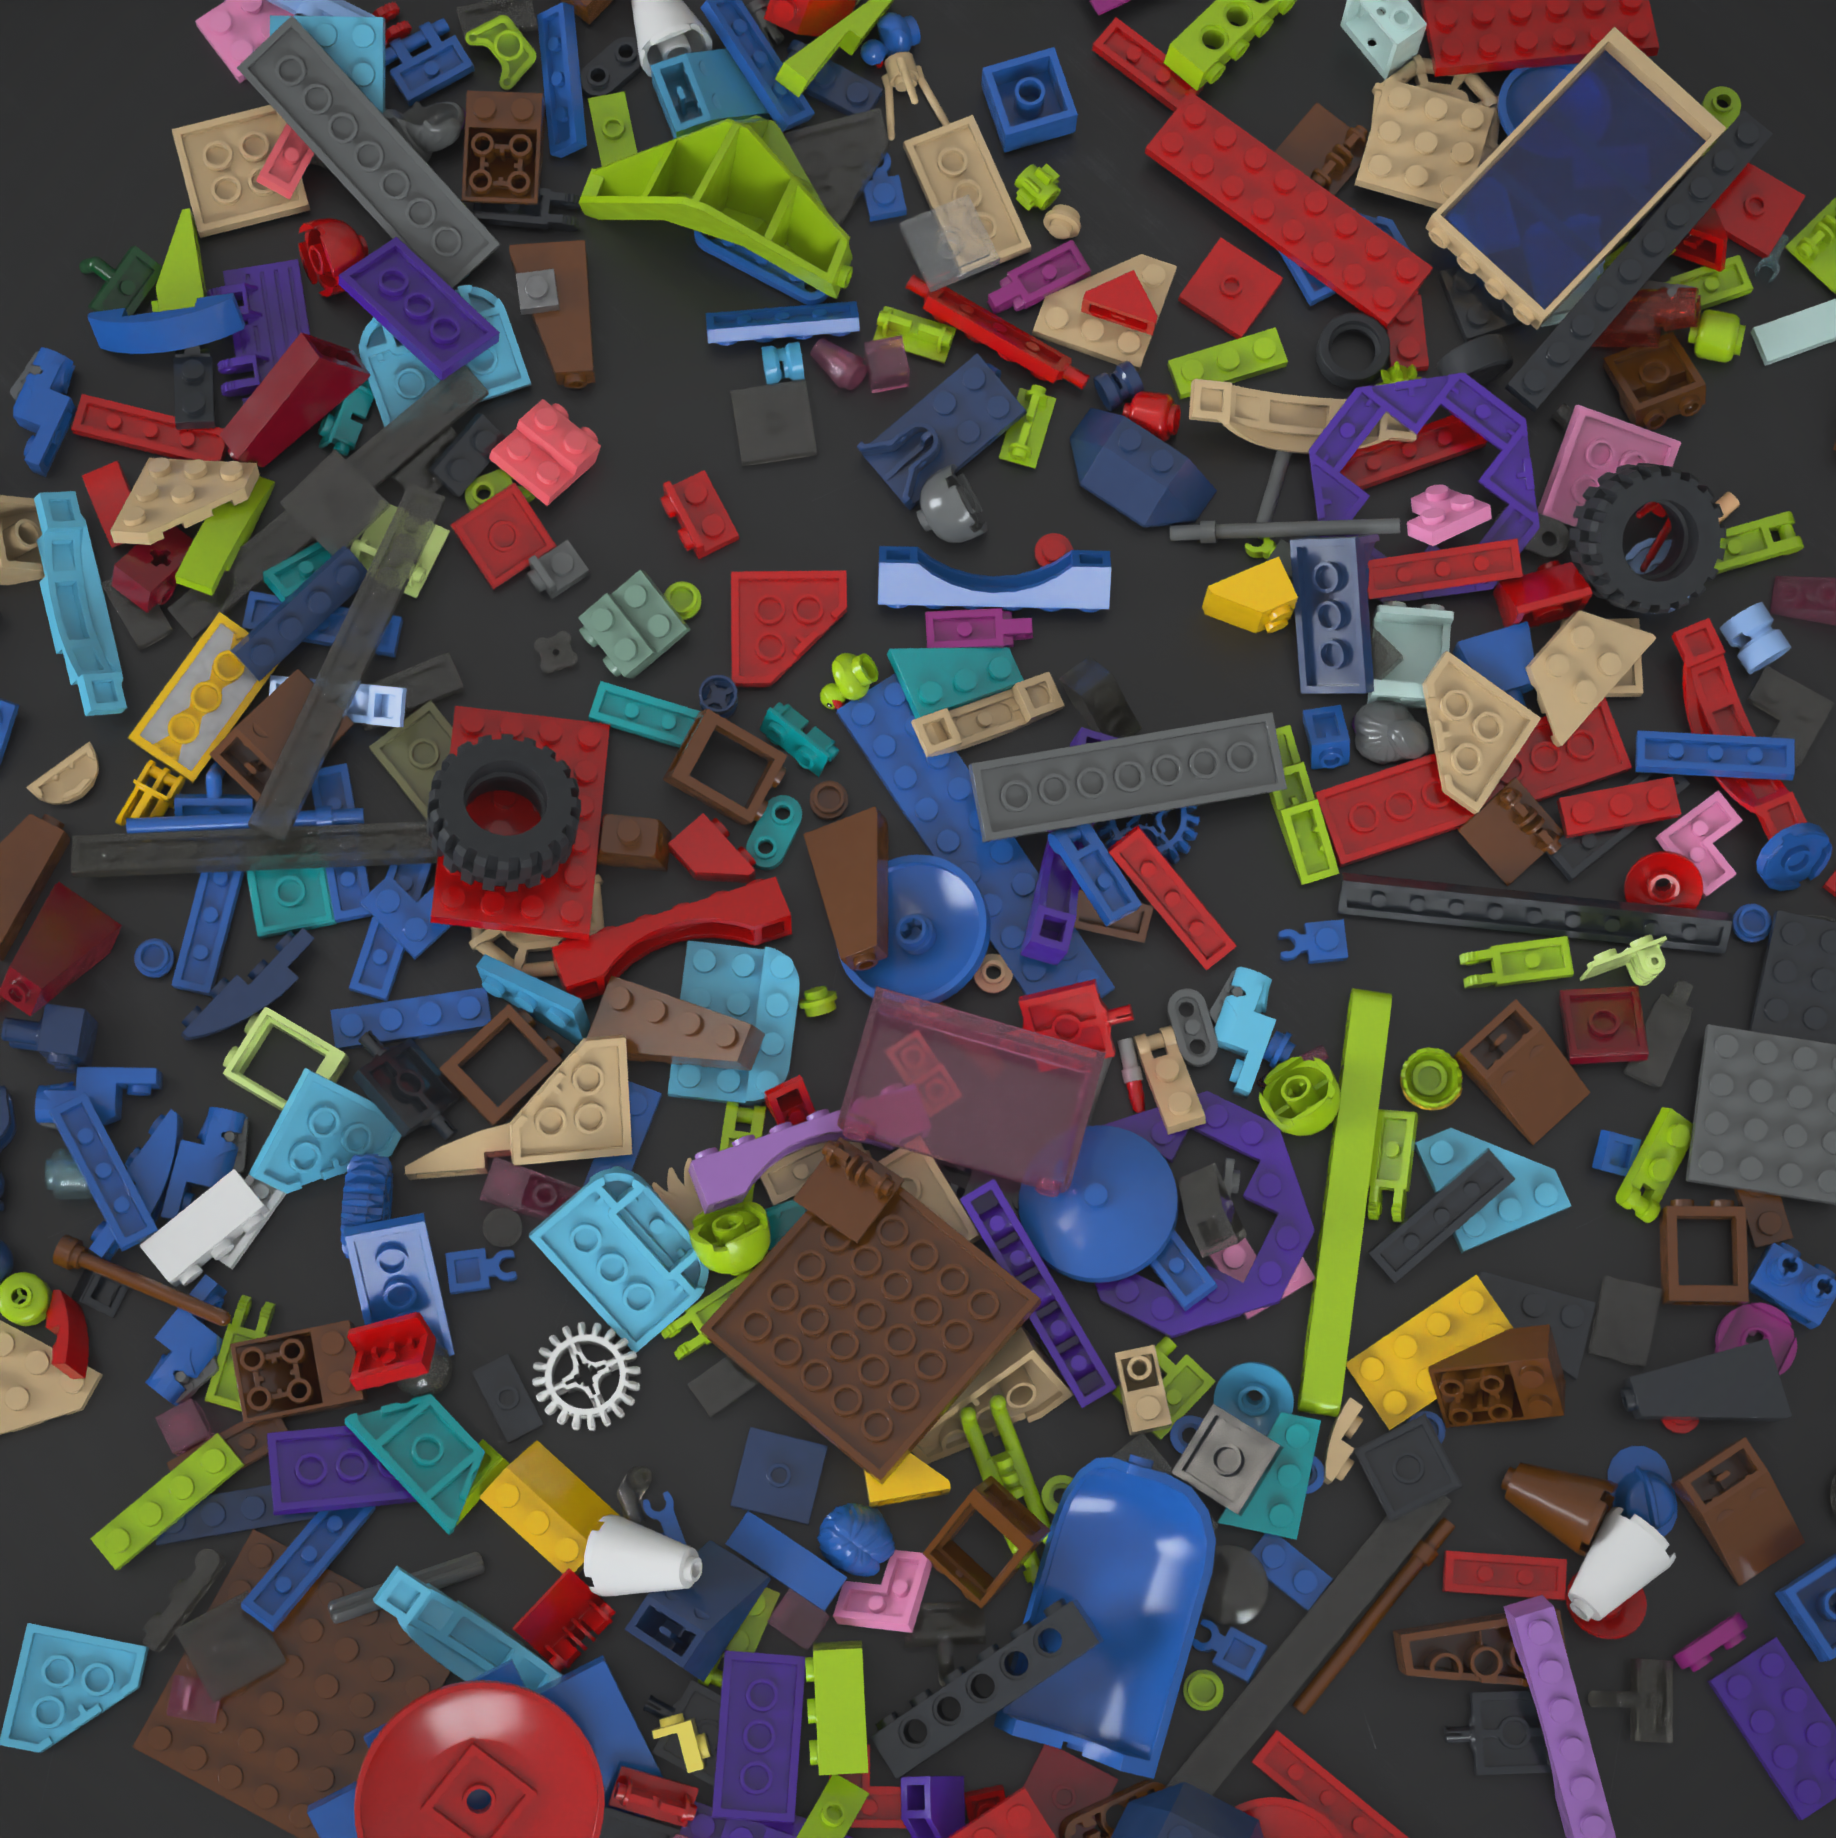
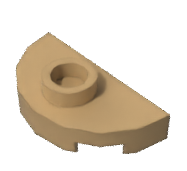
(69, 778)

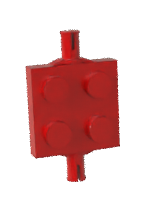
(1074, 1015)

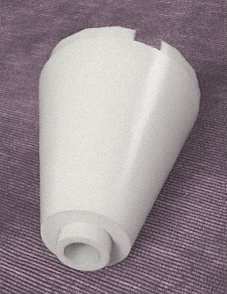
(666, 31)
(636, 1560)
(1618, 1565)

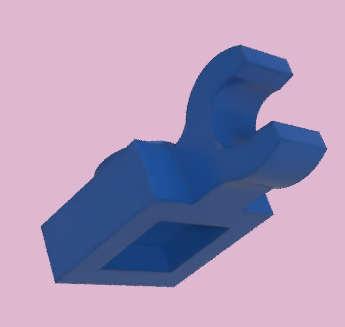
(667, 1518)

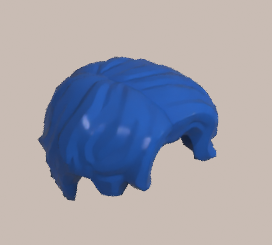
(856, 1539)

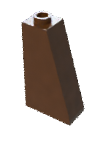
(567, 331)
(26, 865)
(853, 883)

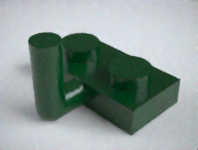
(125, 284)

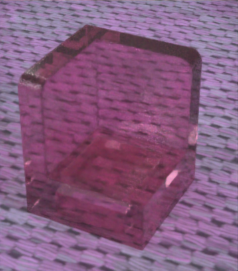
(886, 364)
(798, 1619)

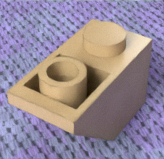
(1142, 1390)

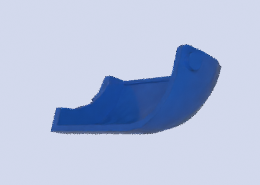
(1140, 1566)

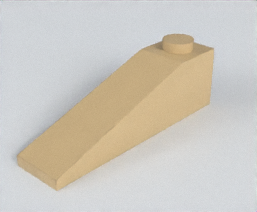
(1020, 1375)

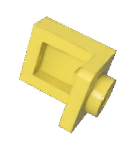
(693, 1745)

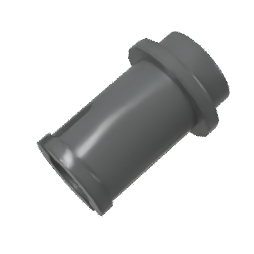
(757, 10)

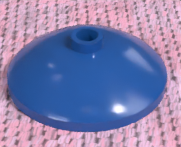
(1526, 90)

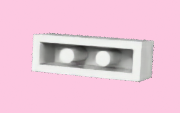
(205, 1229)

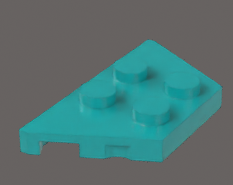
(424, 1453)

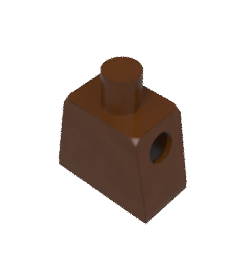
(633, 843)

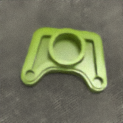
(508, 47)

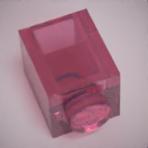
(184, 1427)

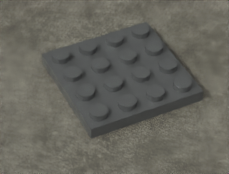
(1765, 1115)

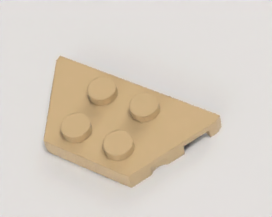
(1582, 668)

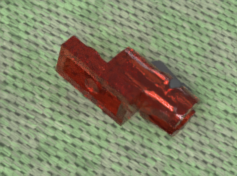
(1649, 310)

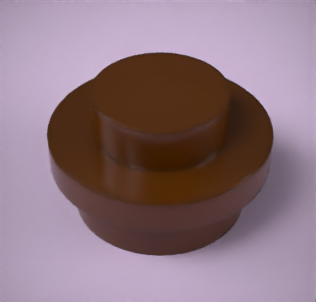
(828, 800)

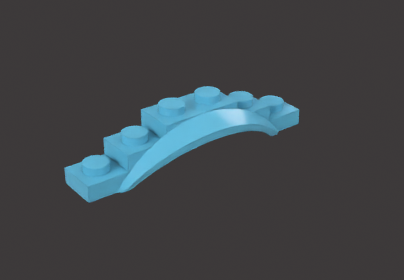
(77, 604)
(456, 1633)

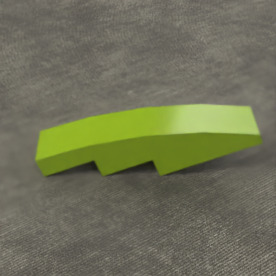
(221, 540)
(1301, 816)

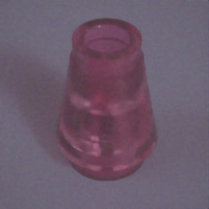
(840, 364)

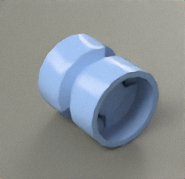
(1755, 637)

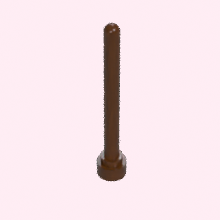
(72, 1254)

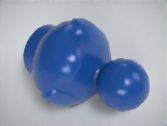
(895, 36)

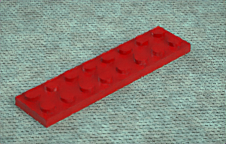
(1288, 210)
(1408, 799)

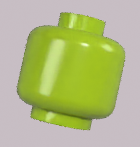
(1717, 336)
(37, 1299)

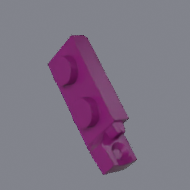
(1040, 278)
(975, 628)

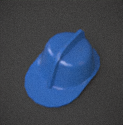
(1644, 1487)

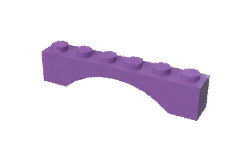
(728, 1175)
(1554, 1693)

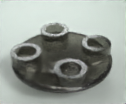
(1236, 1587)

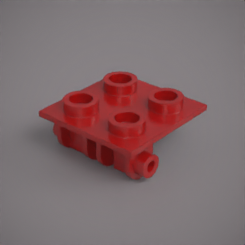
(563, 1620)

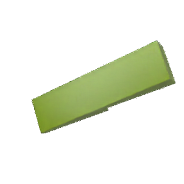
(847, 34)

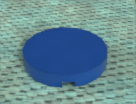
(1793, 856)

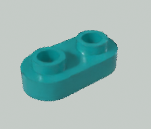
(775, 831)

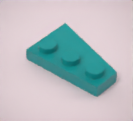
(952, 676)
(1282, 1494)

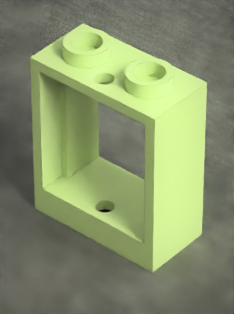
(257, 1031)

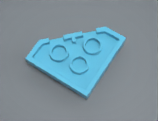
(354, 45)
(321, 1134)
(1529, 1198)
(65, 1683)

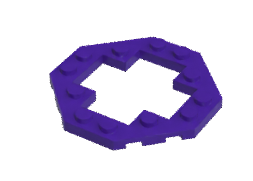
(1412, 406)
(1271, 1187)

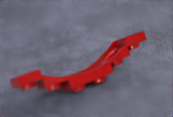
(1716, 709)

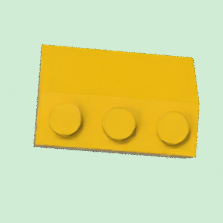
(547, 1506)

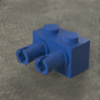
(1793, 1284)

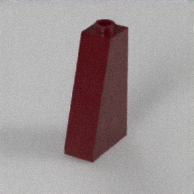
(293, 398)
(58, 949)

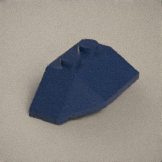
(1137, 471)
(1184, 1813)

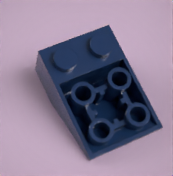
(700, 1621)

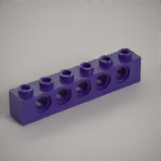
(1053, 1317)

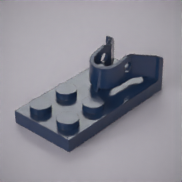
(943, 429)
(1333, 613)

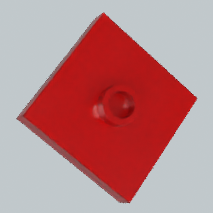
(1757, 210)
(1230, 289)
(503, 535)

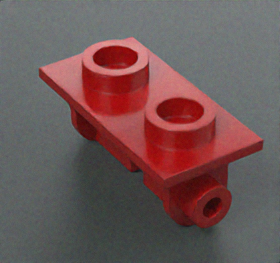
(654, 1796)

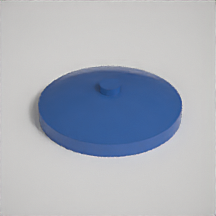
(934, 931)
(1113, 1213)

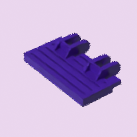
(274, 315)

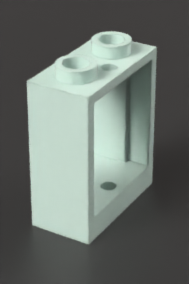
(1395, 32)

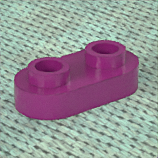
(1697, 1652)

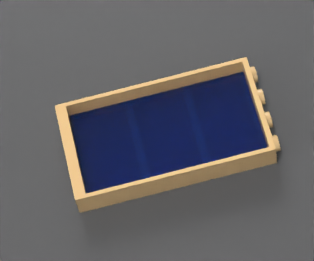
(1574, 178)

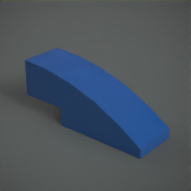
(786, 1561)

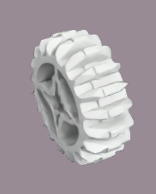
(570, 1384)

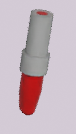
(1132, 1074)

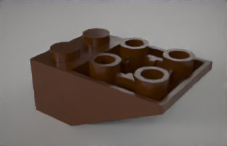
(503, 147)
(258, 740)
(1522, 1072)
(296, 1373)
(1502, 1379)
(1739, 1510)

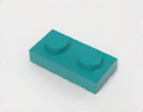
(292, 572)

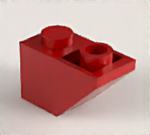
(709, 855)

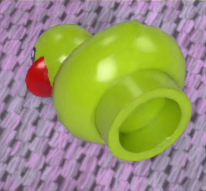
(852, 679)

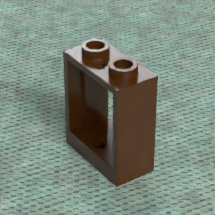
(690, 751)
(474, 1095)
(1703, 1295)
(1009, 1518)

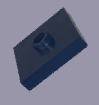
(779, 1476)

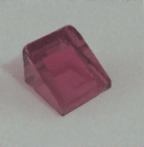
(191, 1700)

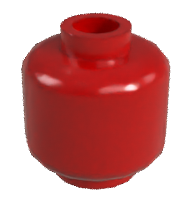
(1154, 413)

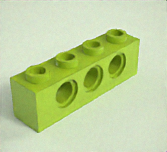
(1200, 64)

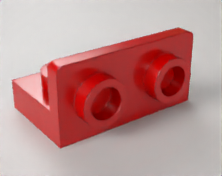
(700, 514)

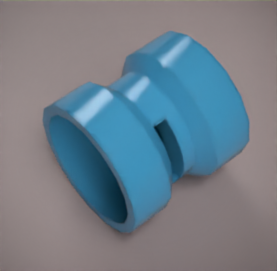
(791, 359)

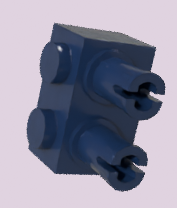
(62, 1036)

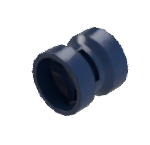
(1118, 385)
(717, 690)

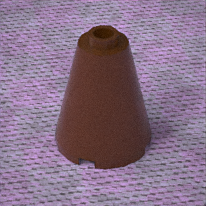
(1560, 1502)

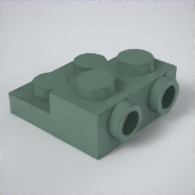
(632, 625)

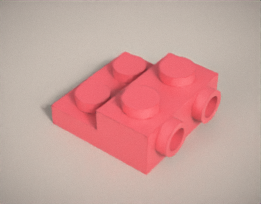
(546, 451)

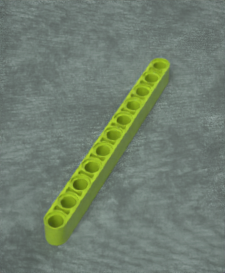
(1344, 1203)

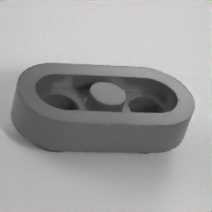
(1193, 1028)

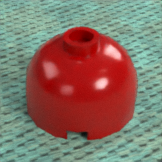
(328, 251)

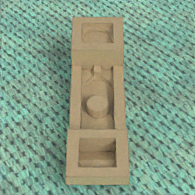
(989, 717)

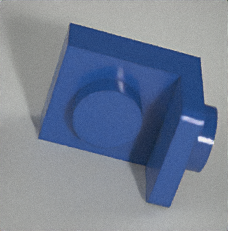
(1327, 737)

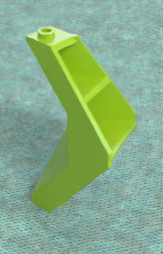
(733, 185)

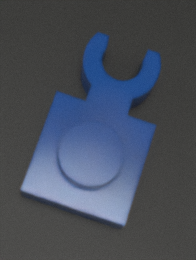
(884, 194)
(1321, 941)
(472, 1270)
(1234, 1652)

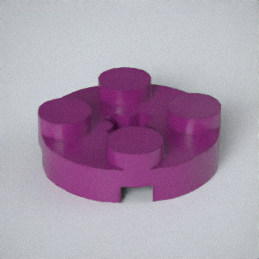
(1765, 1320)

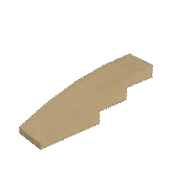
(463, 1156)

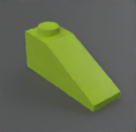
(182, 271)

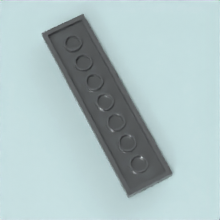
(367, 153)
(1127, 777)

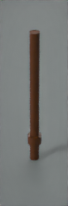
(1422, 1555)

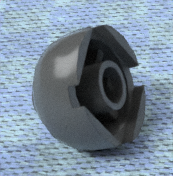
(950, 507)

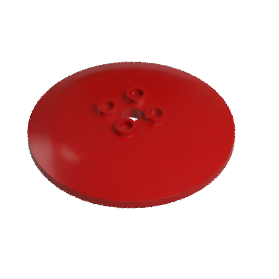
(487, 1739)

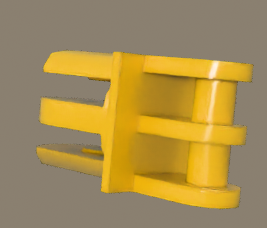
(149, 801)

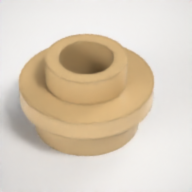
(993, 985)

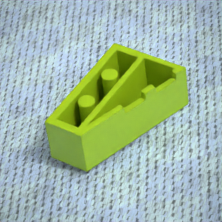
(837, 1708)

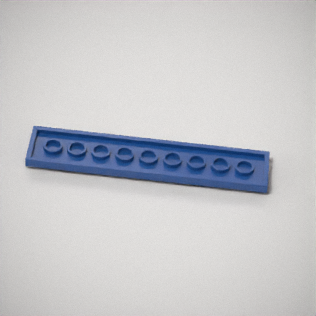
(942, 810)

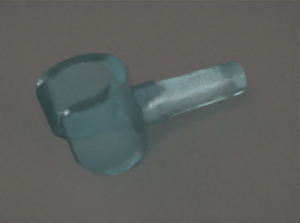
(1773, 258)

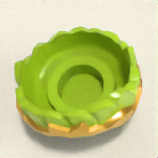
(1431, 1079)

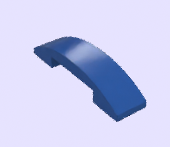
(167, 330)

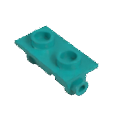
(339, 427)
(784, 728)

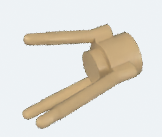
(904, 75)

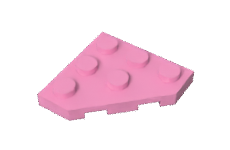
(1590, 449)

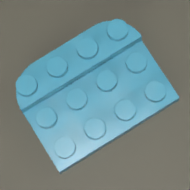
(402, 378)
(750, 987)
(624, 1254)

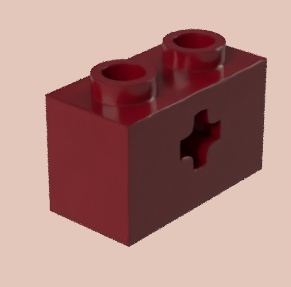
(149, 571)

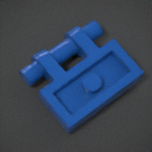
(431, 69)

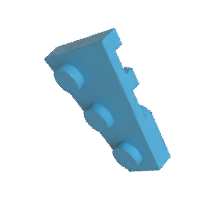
(539, 999)

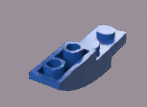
(151, 1172)

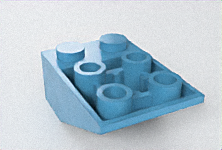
(703, 90)

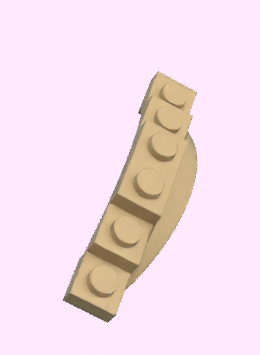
(1278, 419)

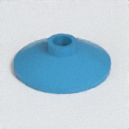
(1238, 1381)

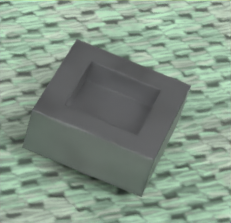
(537, 291)

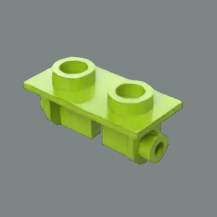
(918, 333)
(1026, 436)

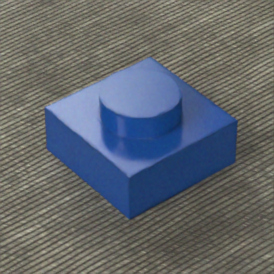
(1615, 1152)

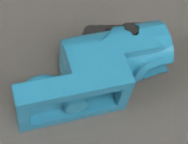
(1241, 1025)

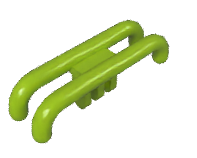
(1008, 1467)

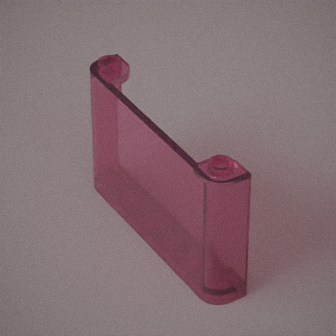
(971, 1091)

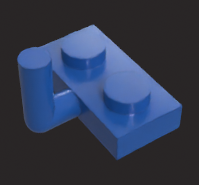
(214, 801)

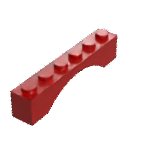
(745, 914)

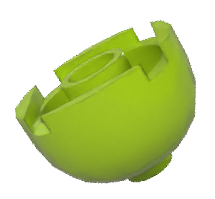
(1301, 1096)
(731, 1238)

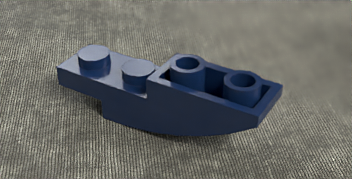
(237, 1001)

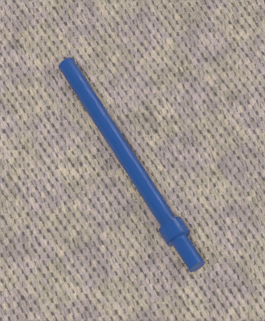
(321, 816)

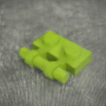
(1182, 1384)

